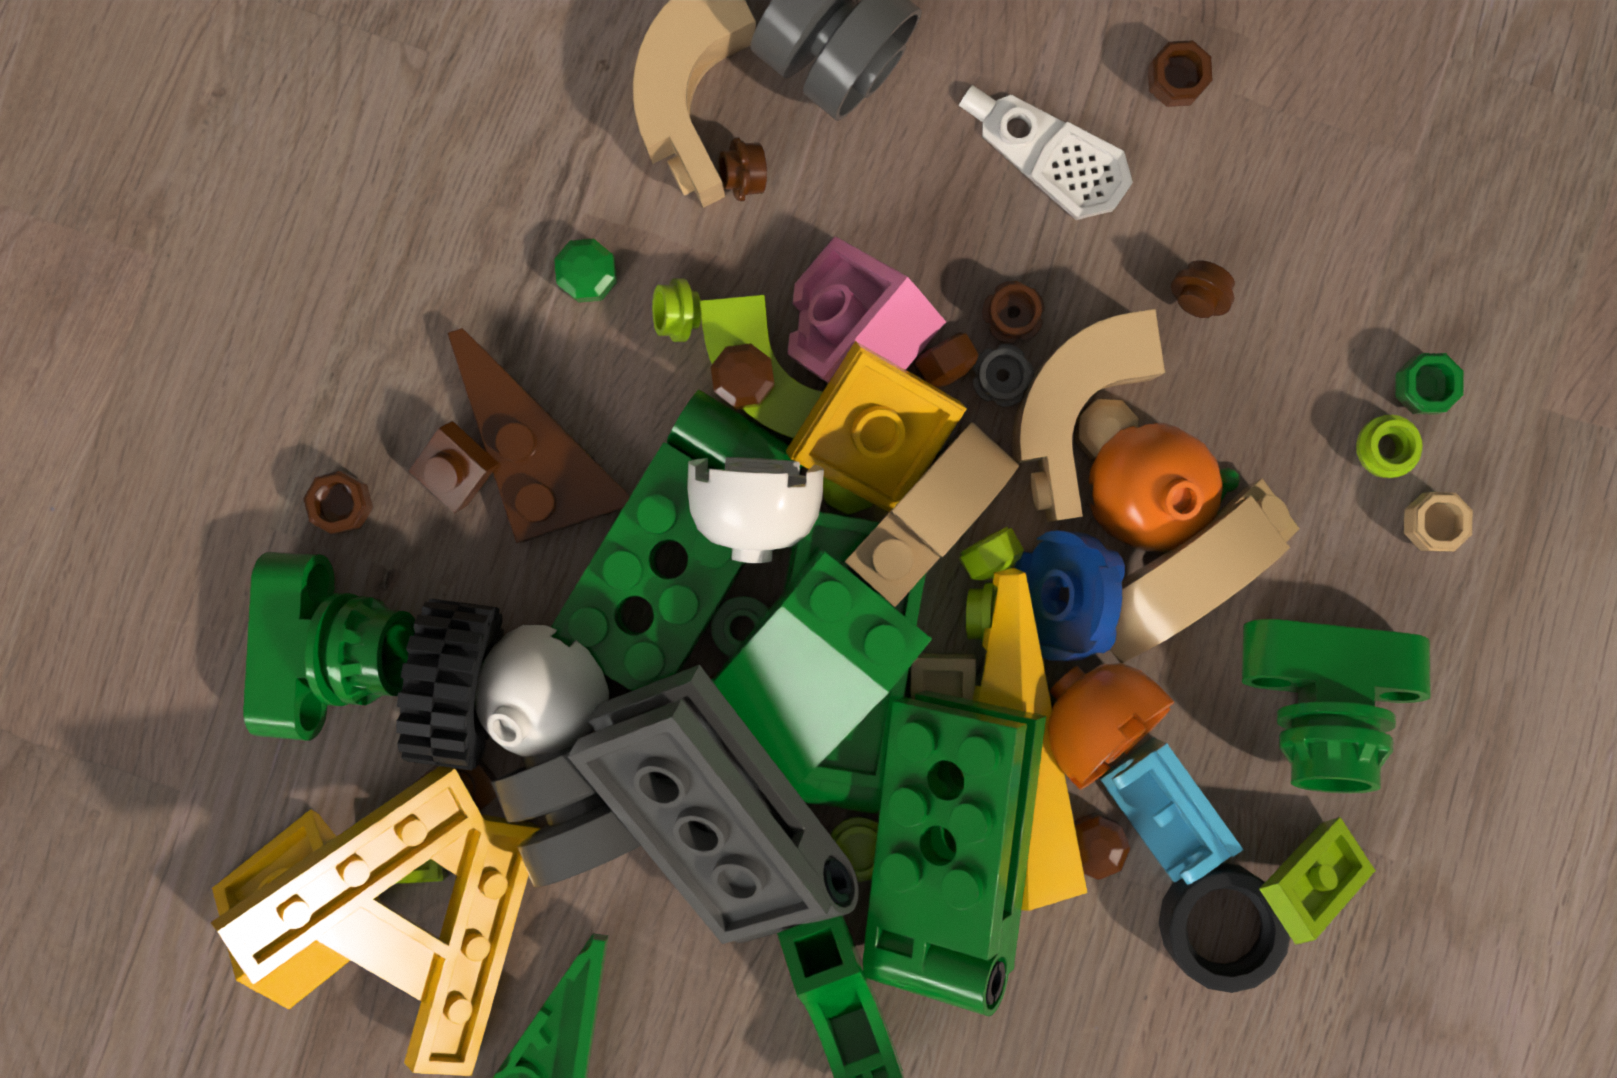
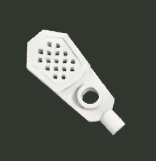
(1044, 147)

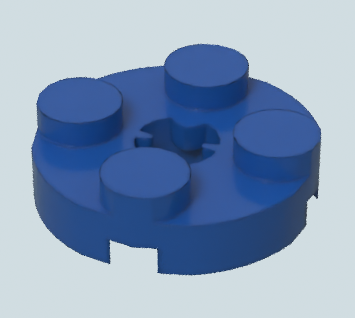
(1094, 588)

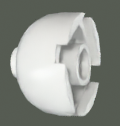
(754, 504)
(538, 691)

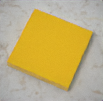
(875, 428)

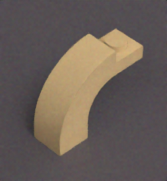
(672, 60)
(1098, 357)
(933, 514)
(1202, 570)

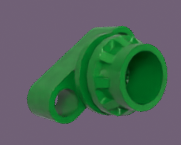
(315, 647)
(1335, 730)

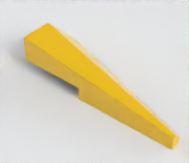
(1017, 680)

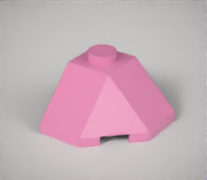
(858, 299)

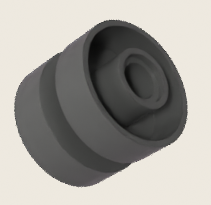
(851, 43)
(580, 824)

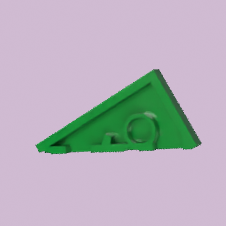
(563, 1030)

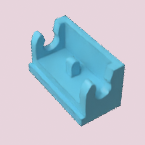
(1170, 812)

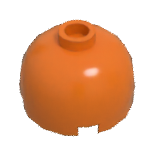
(1155, 486)
(1102, 717)

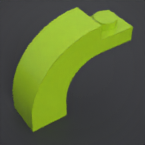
(745, 322)

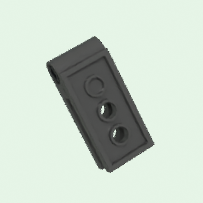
(714, 809)

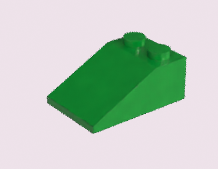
(817, 665)

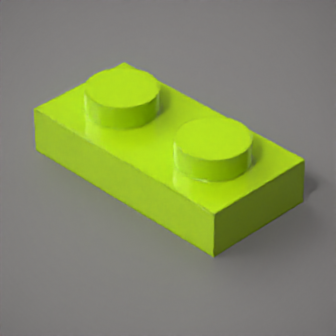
(1317, 881)

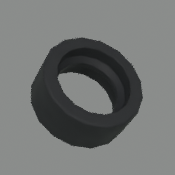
(1235, 976)

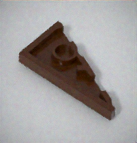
(541, 469)

